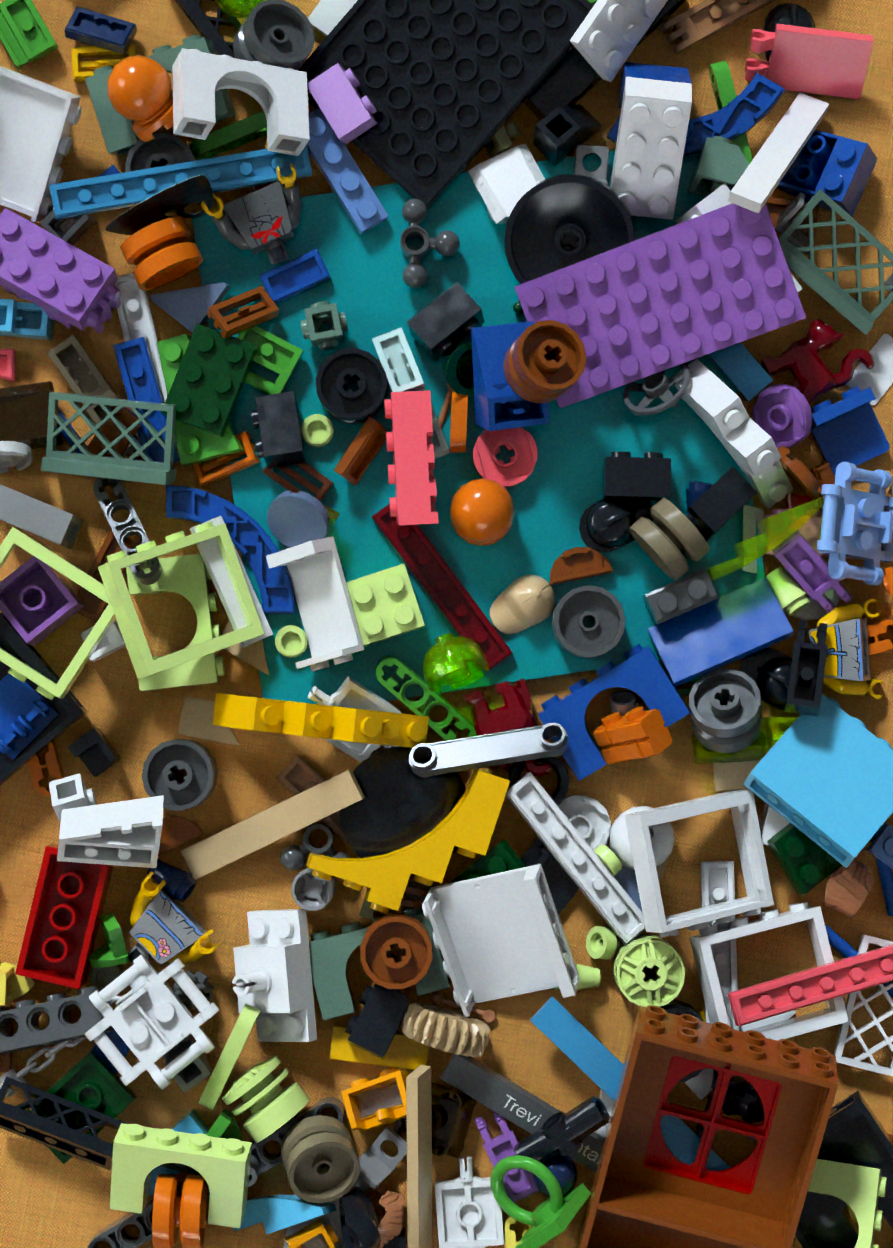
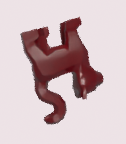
(807, 367)
(513, 715)

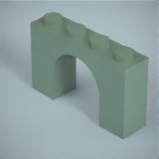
(118, 130)
(329, 966)

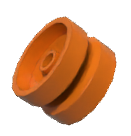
(161, 253)
(177, 1211)

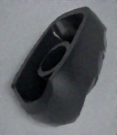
(358, 1220)

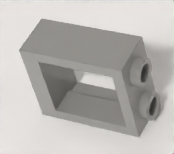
(38, 517)

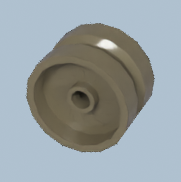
(669, 539)
(320, 1159)

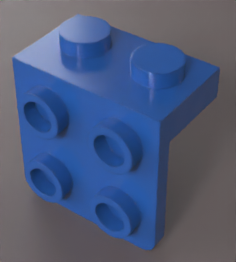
(848, 429)

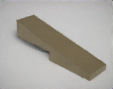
(84, 377)

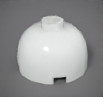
(661, 837)

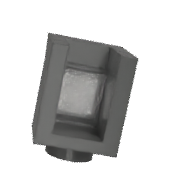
(69, 228)

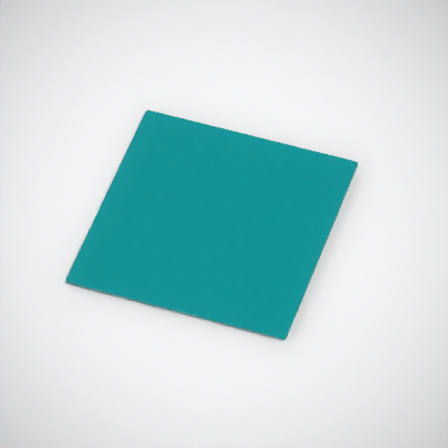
(547, 505)

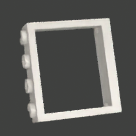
(750, 852)
(768, 920)

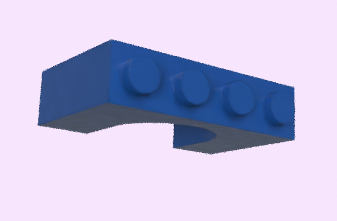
(639, 673)

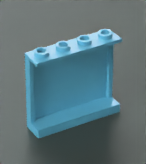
(829, 780)

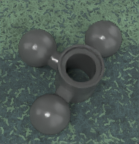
(445, 243)
(294, 856)

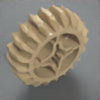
(445, 1029)

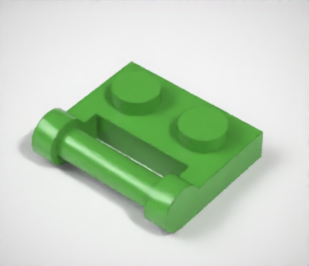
(273, 355)

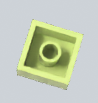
(384, 605)

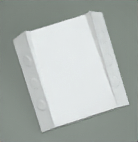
(505, 180)

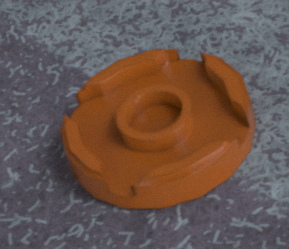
(800, 474)

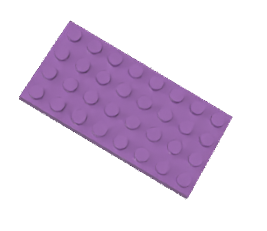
(669, 297)

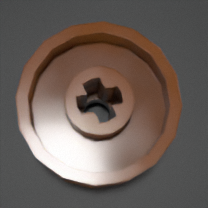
(544, 361)
(390, 969)

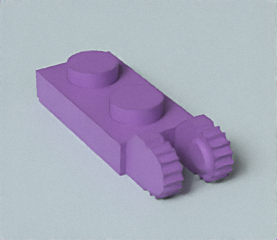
(809, 570)
(517, 1182)

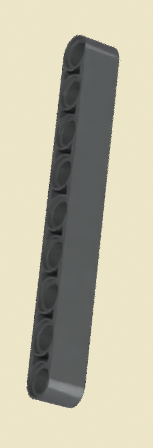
(115, 1232)

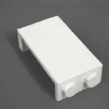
(321, 601)

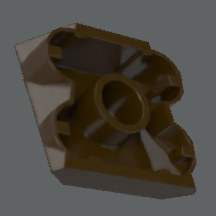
(26, 414)
(450, 1120)

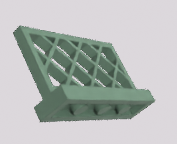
(823, 284)
(110, 466)

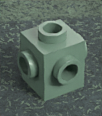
(319, 314)

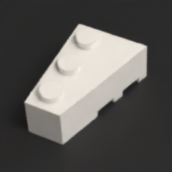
(112, 833)

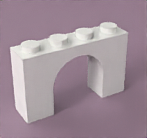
(277, 89)

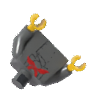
(261, 218)

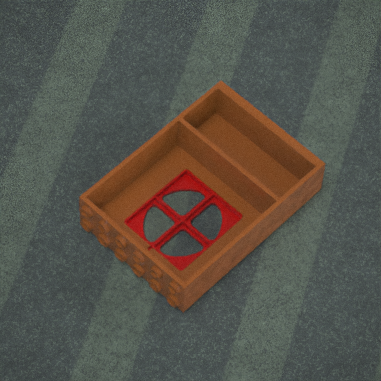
(657, 1201)

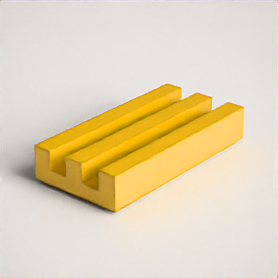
(94, 51)

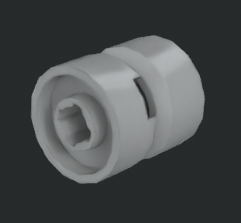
(312, 892)

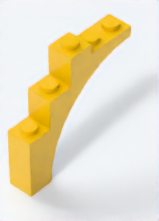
(319, 721)
(387, 875)

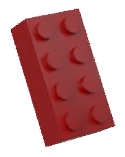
(63, 920)

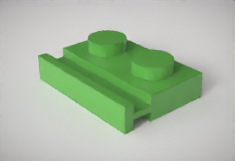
(24, 32)

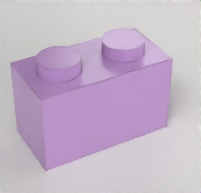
(342, 103)

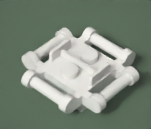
(152, 1021)

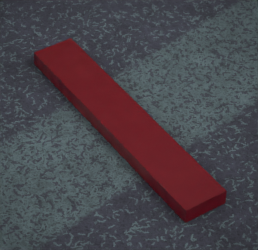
(443, 586)

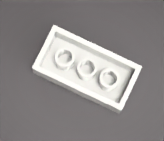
(651, 145)

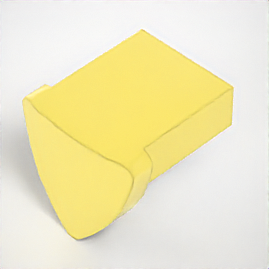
(13, 985)

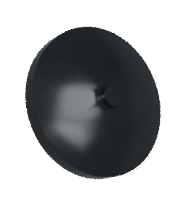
(564, 224)
(396, 803)

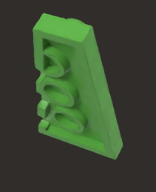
(193, 443)

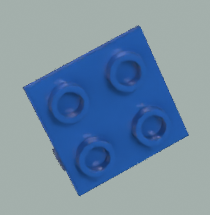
(22, 715)

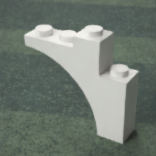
(739, 434)

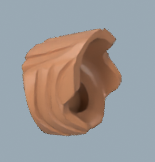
(848, 888)
(390, 1212)

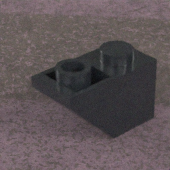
(563, 131)

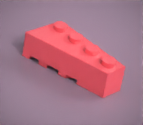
(412, 457)

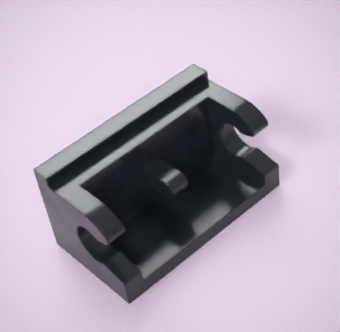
(720, 503)

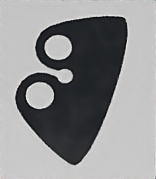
(154, 208)

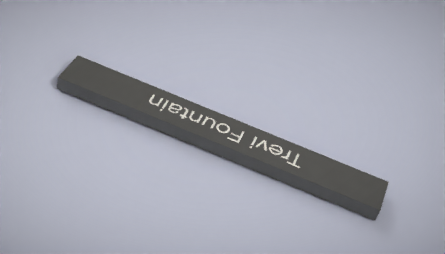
(512, 1102)

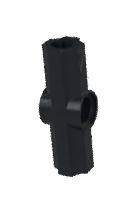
(564, 1131)

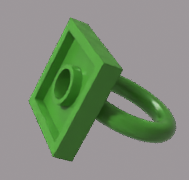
(551, 1215)

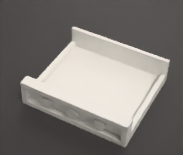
(33, 141)

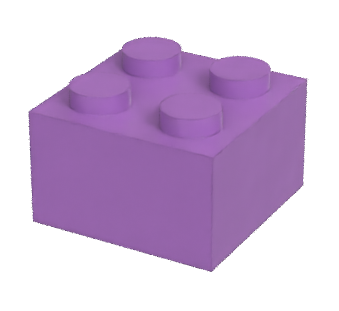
(37, 600)

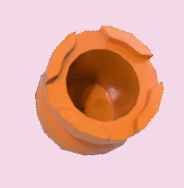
(142, 93)
(482, 512)

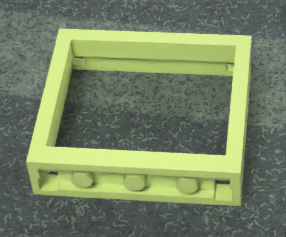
(129, 621)
(21, 670)

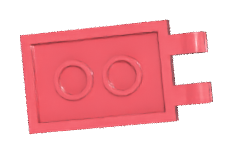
(812, 59)

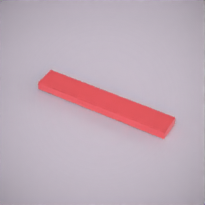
(812, 986)

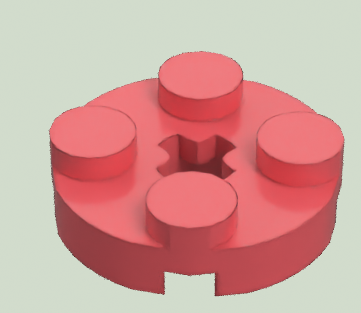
(520, 464)

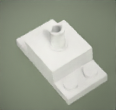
(277, 975)

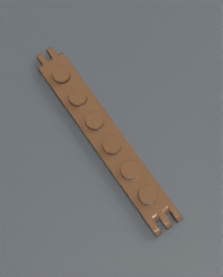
(708, 19)

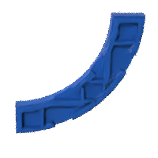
(733, 119)
(247, 536)

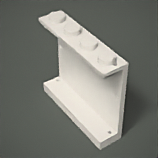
(500, 937)

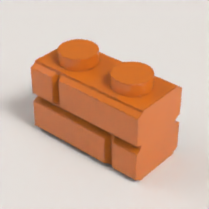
(632, 736)

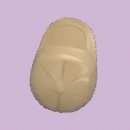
(523, 604)

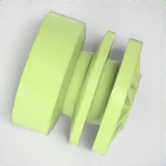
(648, 951)
(265, 1098)

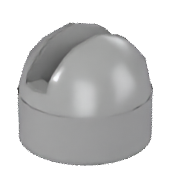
(622, 702)

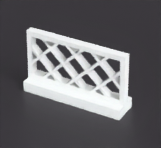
(850, 1007)

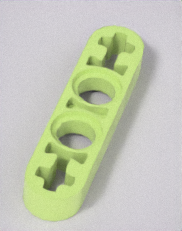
(229, 1056)

